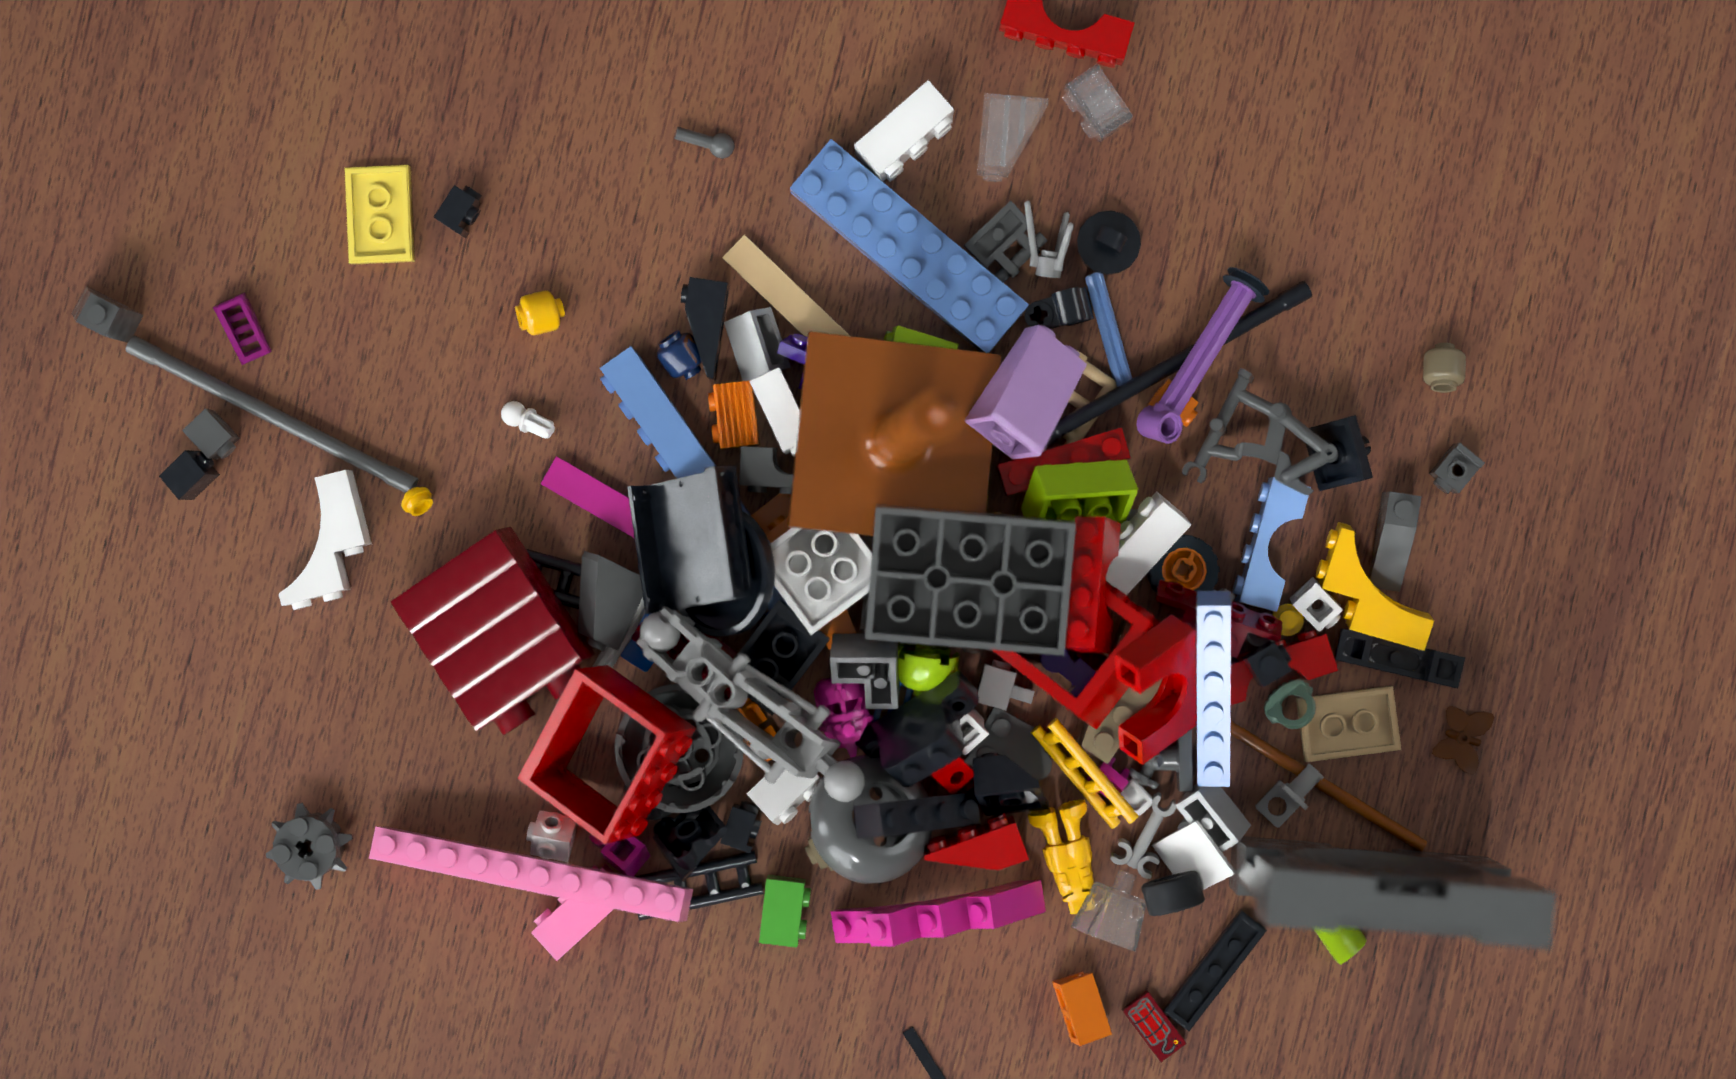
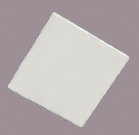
(1196, 851)

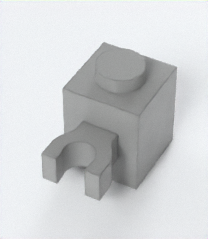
(998, 686)

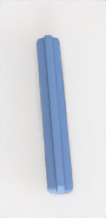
(1108, 328)

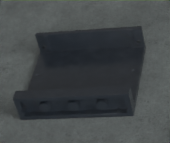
(691, 540)

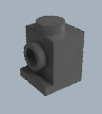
(1442, 471)

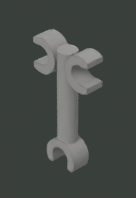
(1137, 857)

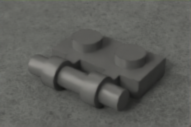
(997, 236)

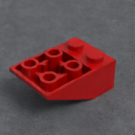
(986, 847)

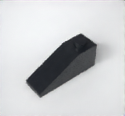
(706, 313)

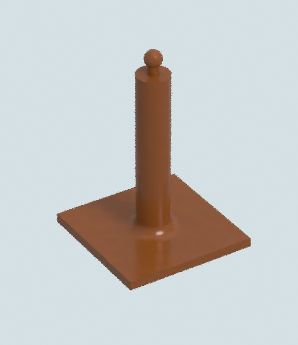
(888, 431)

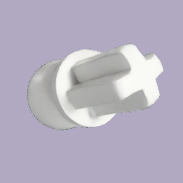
(528, 420)

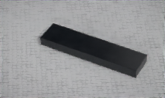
(1214, 970)

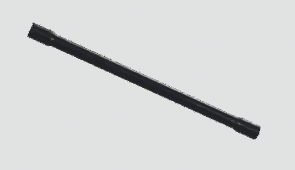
(1283, 302)

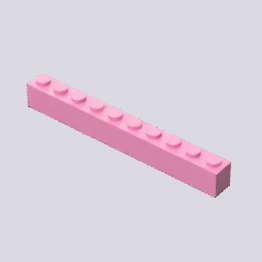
(531, 874)

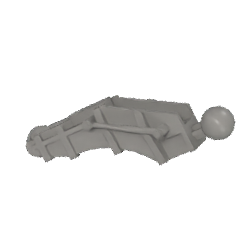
(662, 632)

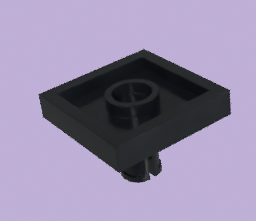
(1352, 458)

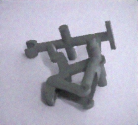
(1280, 419)

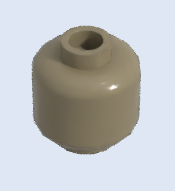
(1444, 368)

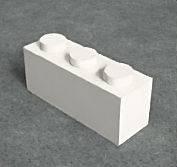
(1145, 541)

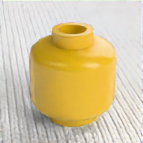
(539, 312)

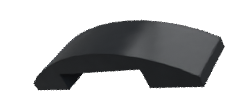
(1399, 659)

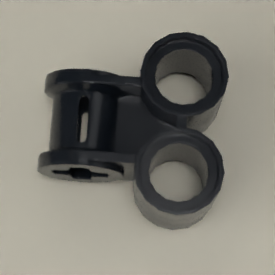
(1063, 308)

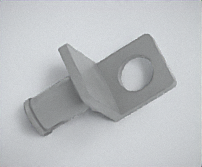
(1291, 793)

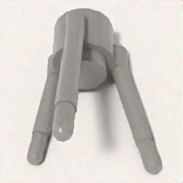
(1049, 262)

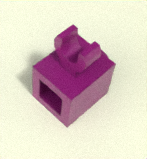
(624, 855)

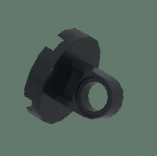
(1108, 242)

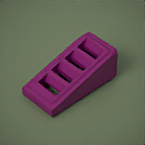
(248, 312)

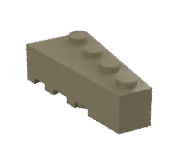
(1105, 740)

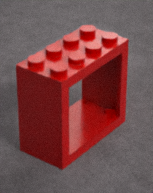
(1103, 689)
(546, 765)

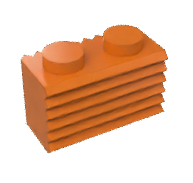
(735, 415)

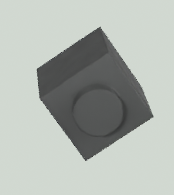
(211, 435)

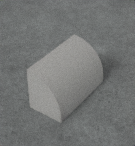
(756, 343)

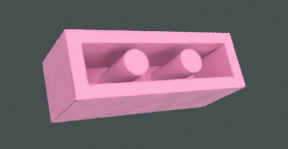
(568, 923)

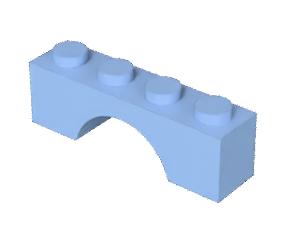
(1259, 582)

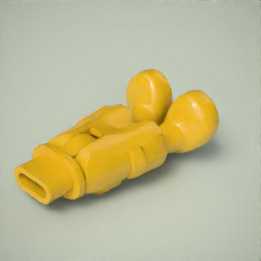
(1070, 859)

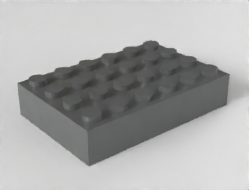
(970, 579)

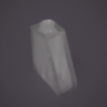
(1005, 132)

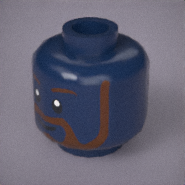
(679, 355)

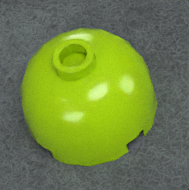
(925, 667)

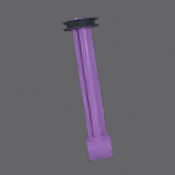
(1163, 419)

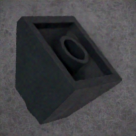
(1005, 786)

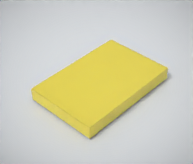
(379, 214)

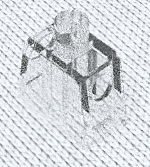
(1112, 912)

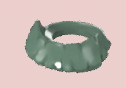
(1274, 709)

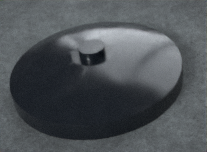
(741, 614)

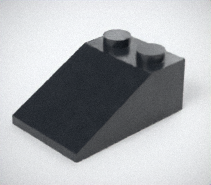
(782, 648)

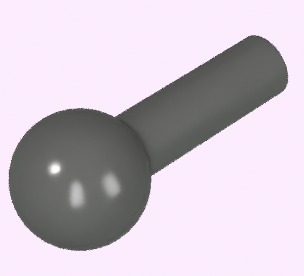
(720, 145)

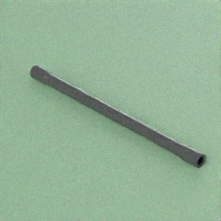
(155, 356)

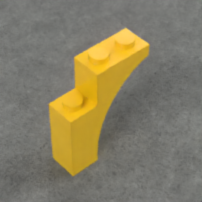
(1371, 609)

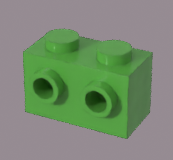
(783, 911)

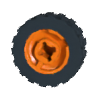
(1188, 563)

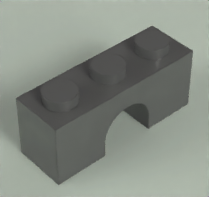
(761, 470)

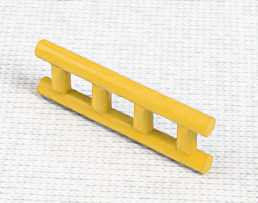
(1081, 759)

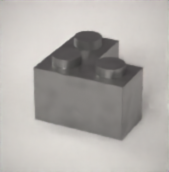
(867, 662)

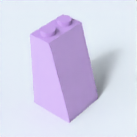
(1027, 394)

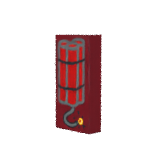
(1154, 1026)

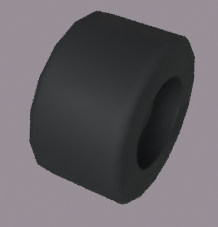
(1173, 893)

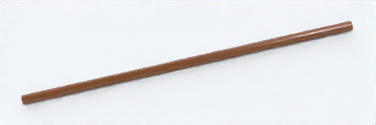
(1325, 786)

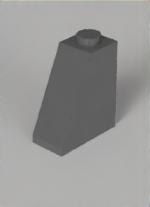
(106, 315)
(606, 601)

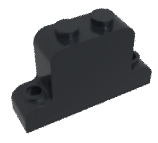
(922, 732)

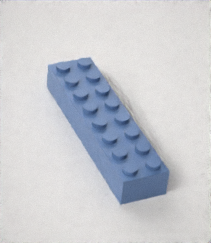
(908, 247)

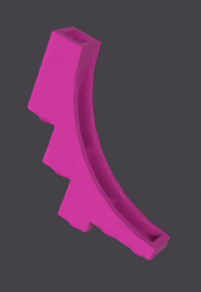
(940, 916)

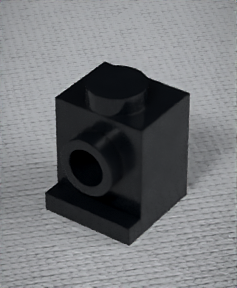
(459, 209)
(742, 826)

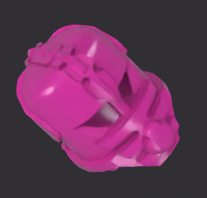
(847, 712)

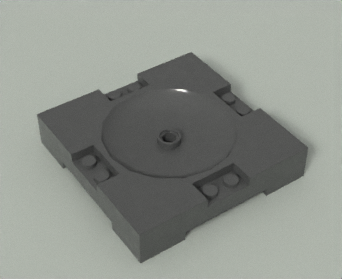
(1391, 891)

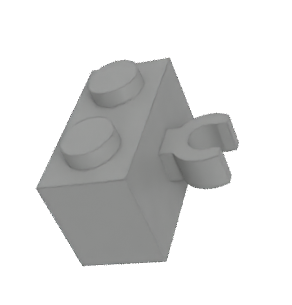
(1215, 813)

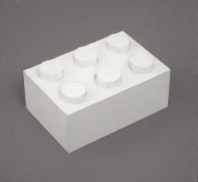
(905, 132)

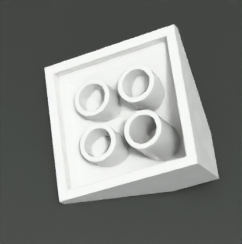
(820, 573)

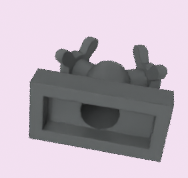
(1173, 758)

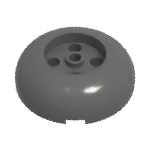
(700, 781)
(861, 858)

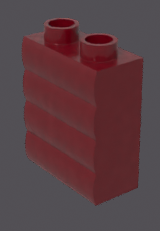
(494, 631)

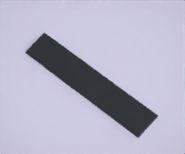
(923, 1054)

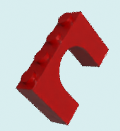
(1159, 654)

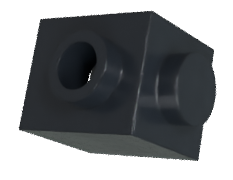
(189, 475)
(1268, 663)

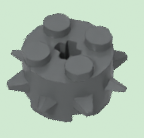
(326, 844)

